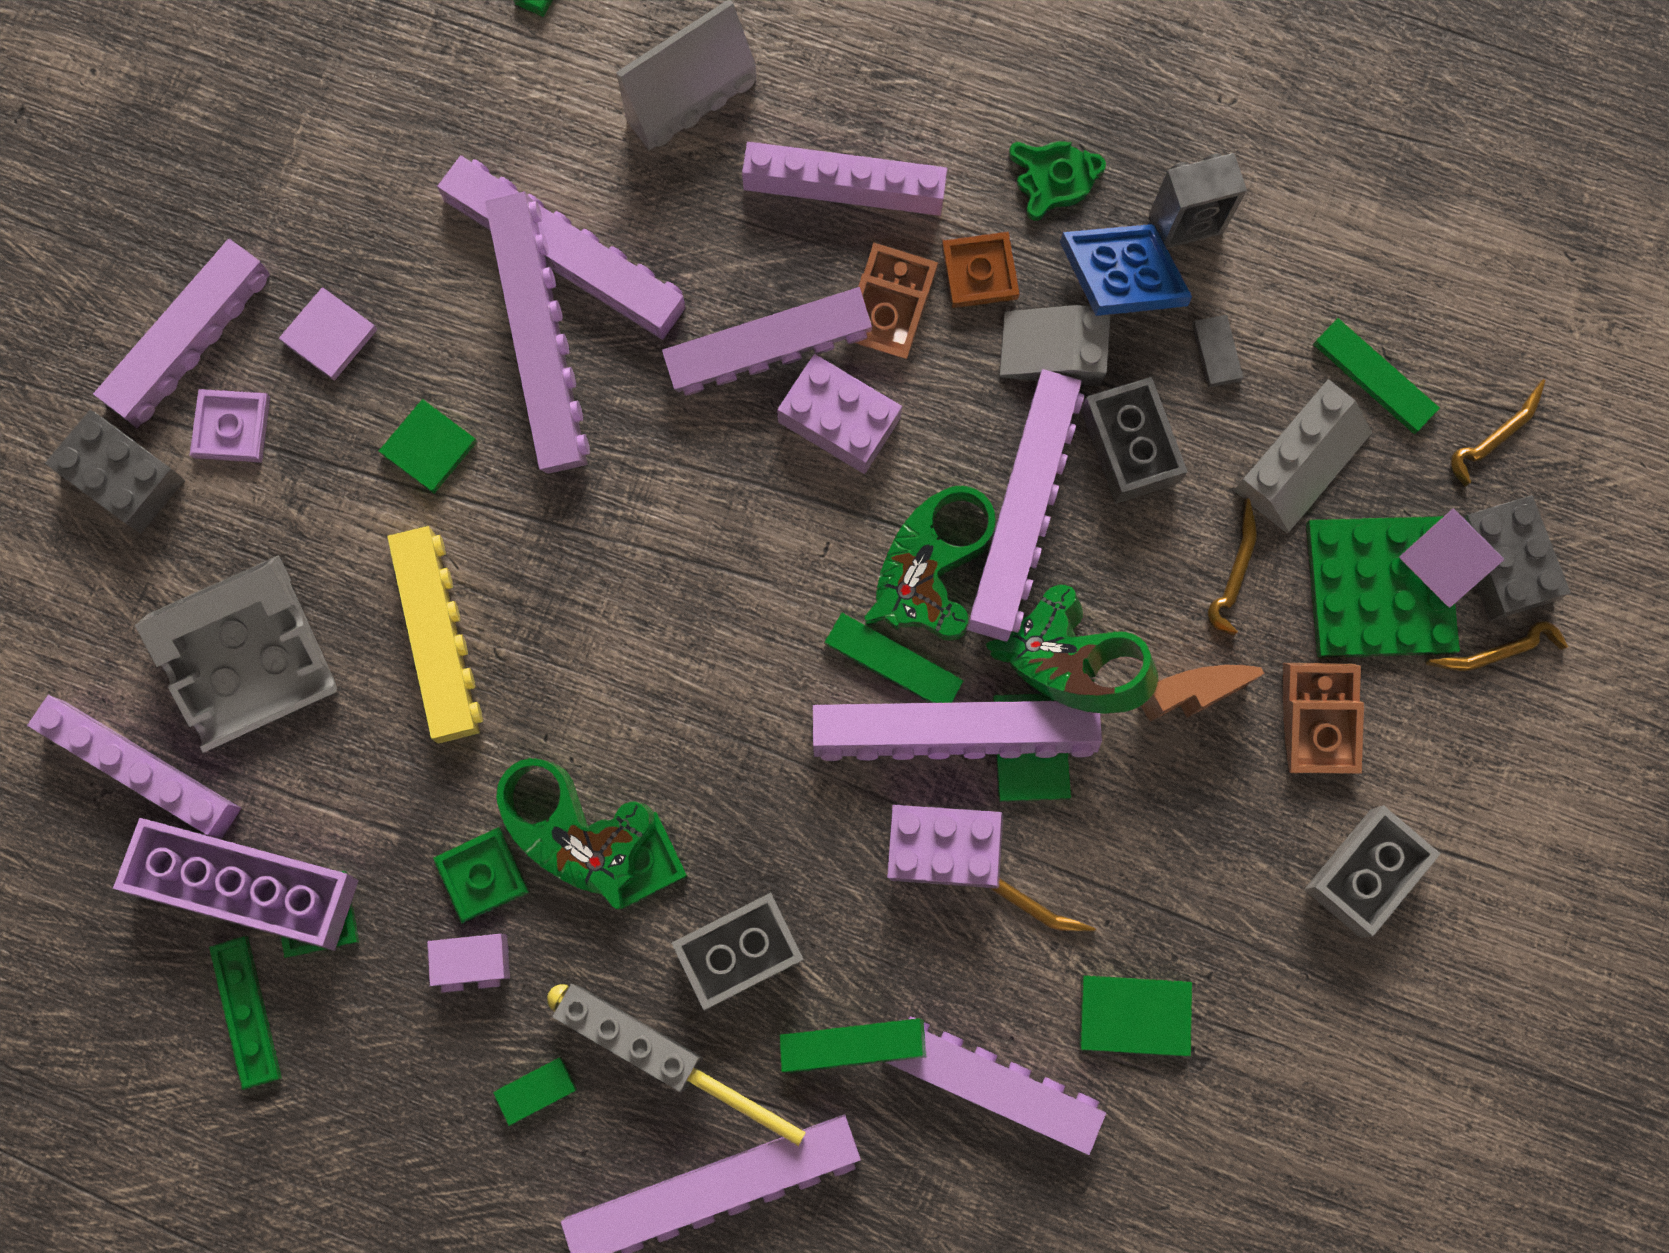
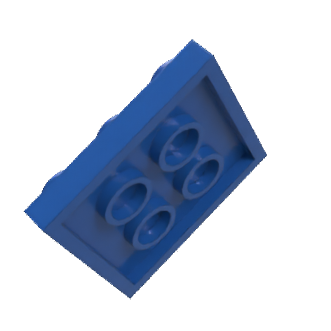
(1125, 269)

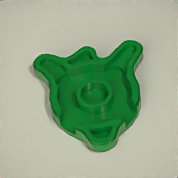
(1055, 175)

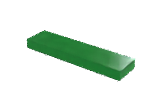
(1376, 376)
(892, 661)
(245, 1012)
(853, 1045)

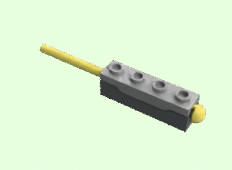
(652, 1051)

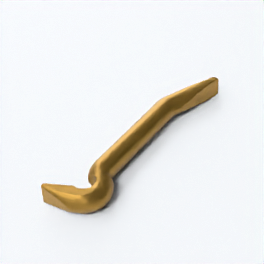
(1497, 437)
(1237, 573)
(1503, 651)
(1038, 911)

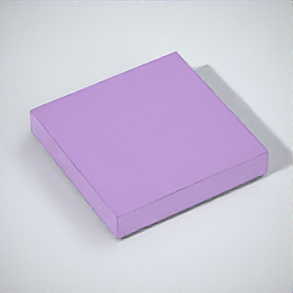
(328, 333)
(230, 425)
(1451, 558)

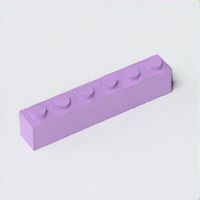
(844, 178)
(182, 333)
(768, 340)
(134, 767)
(1007, 1090)

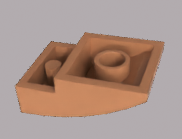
(895, 297)
(1198, 688)
(1323, 717)

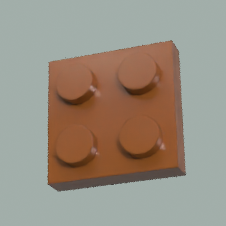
(980, 269)

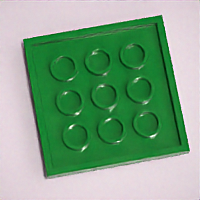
(1368, 596)

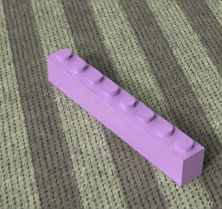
(573, 252)
(536, 332)
(1024, 506)
(953, 730)
(713, 1189)

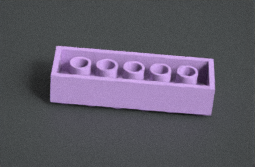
(236, 884)

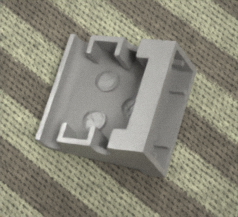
(238, 653)

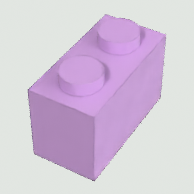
(467, 961)

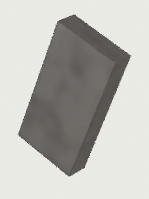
(1217, 351)

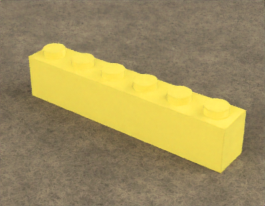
(434, 635)

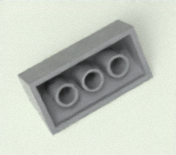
(1306, 457)

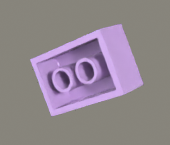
(839, 413)
(945, 846)

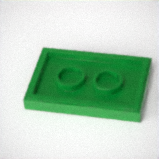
(1028, 775)
(1135, 1015)

